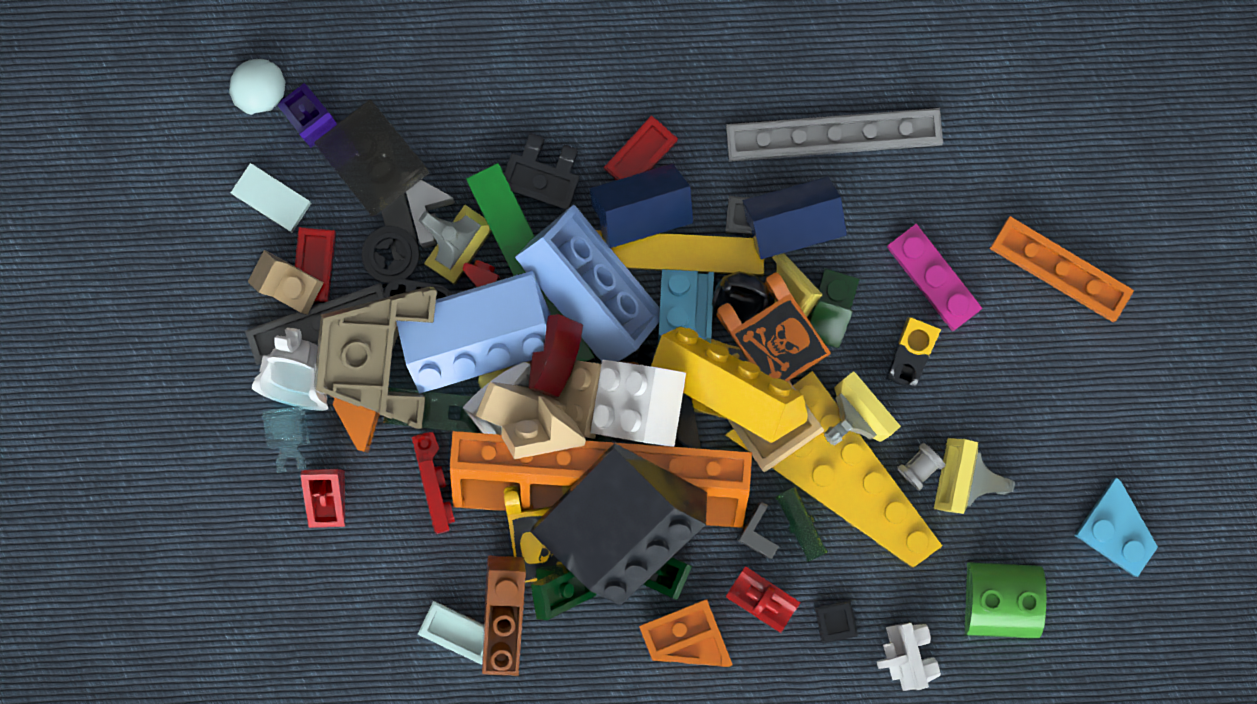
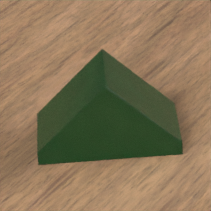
(669, 578)

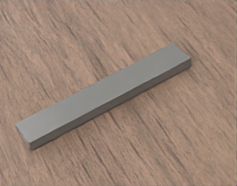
(834, 134)

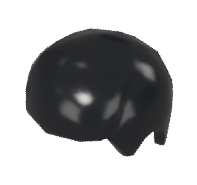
(743, 292)

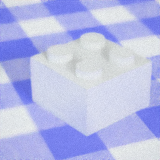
(638, 403)

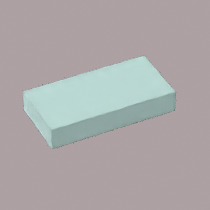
(271, 197)
(454, 631)

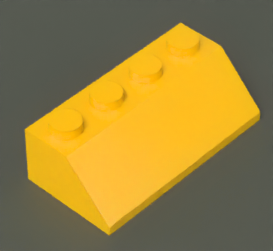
(731, 385)

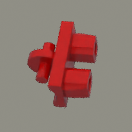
(762, 599)

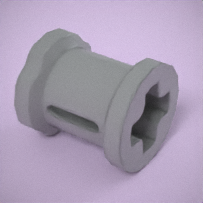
(921, 466)

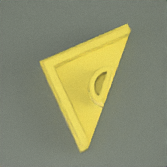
(797, 283)

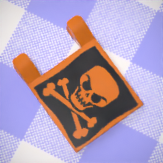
(777, 338)

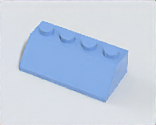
(590, 286)
(476, 332)

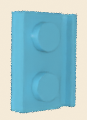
(686, 302)

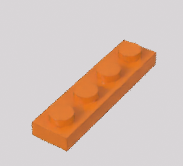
(1061, 269)

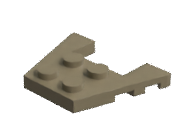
(357, 353)

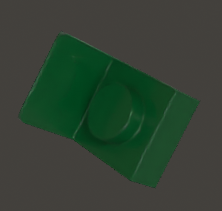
(833, 309)
(557, 591)

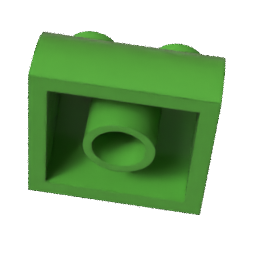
(1005, 600)

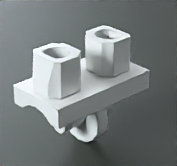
(904, 656)

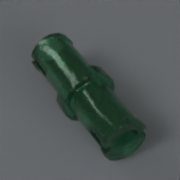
(801, 524)

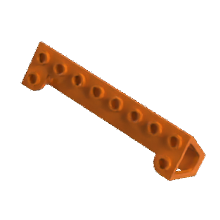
(484, 467)

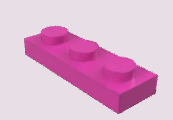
(934, 277)

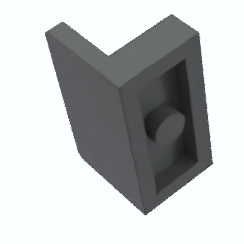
(754, 540)

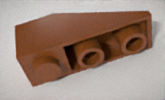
(503, 615)

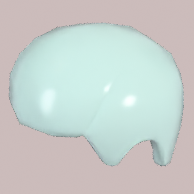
(257, 86)

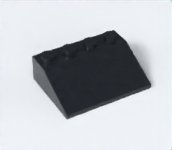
(621, 523)

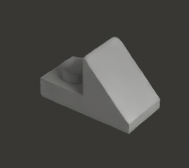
(423, 198)

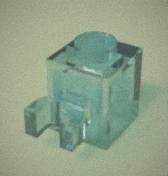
(286, 431)

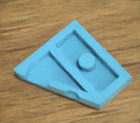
(1118, 530)

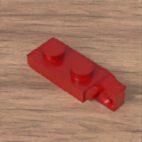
(432, 480)

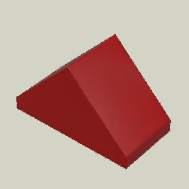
(324, 497)

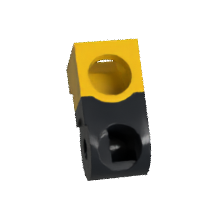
(912, 352)

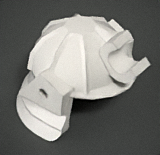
(290, 373)

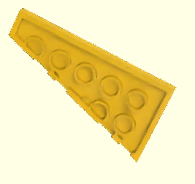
(854, 482)

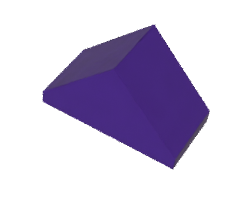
(307, 114)

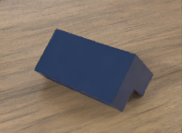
(642, 205)
(795, 217)

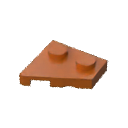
(686, 637)

